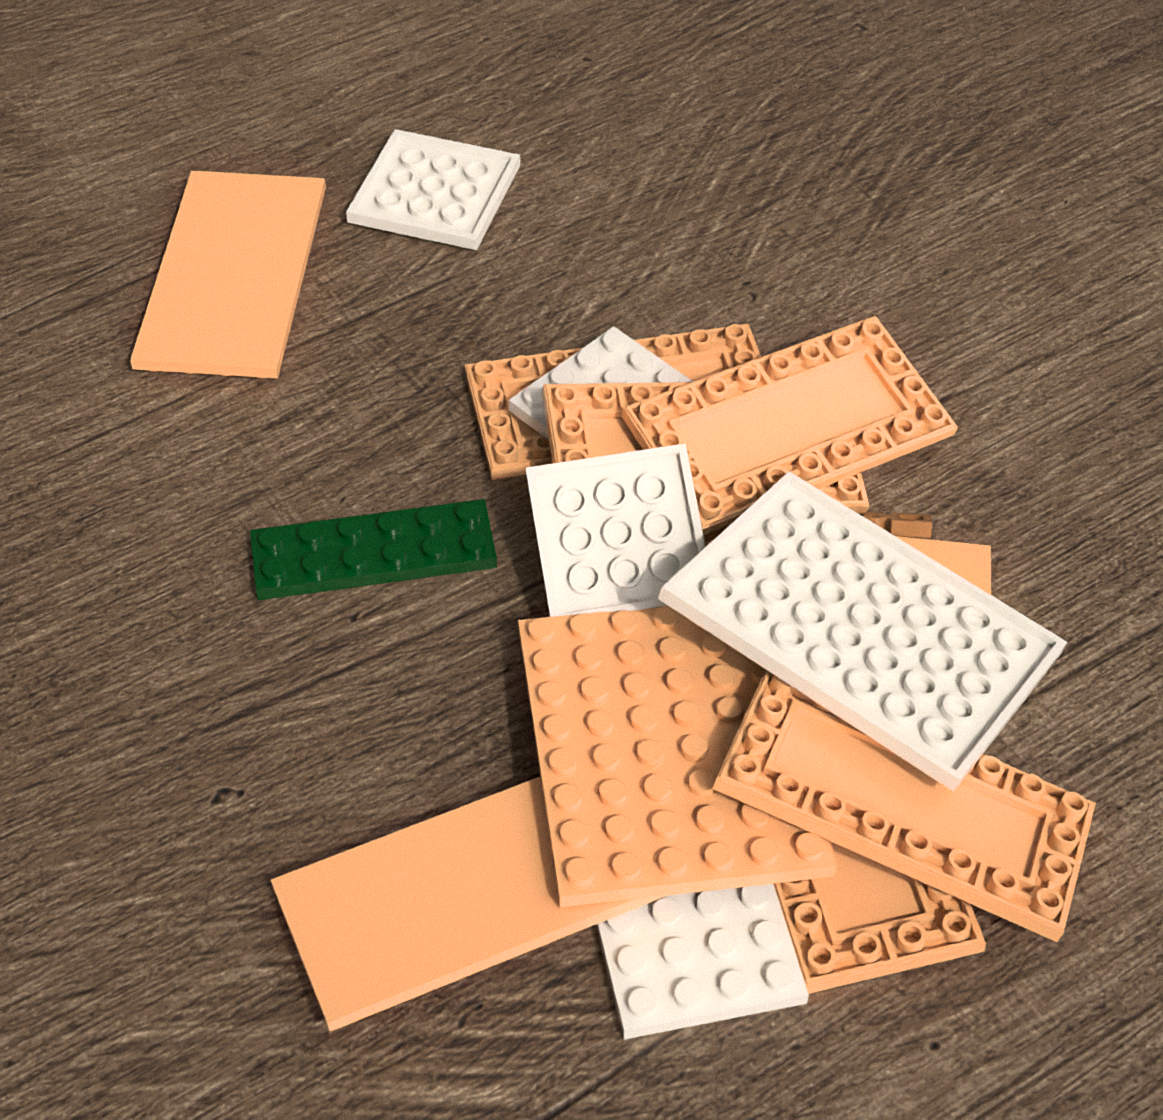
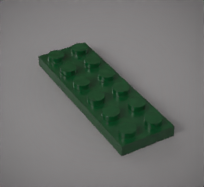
(372, 549)

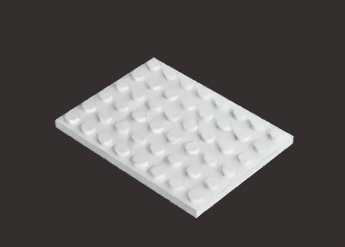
(866, 627)

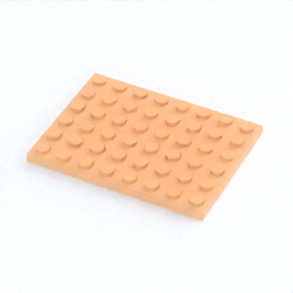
(628, 748)

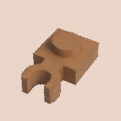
(903, 523)

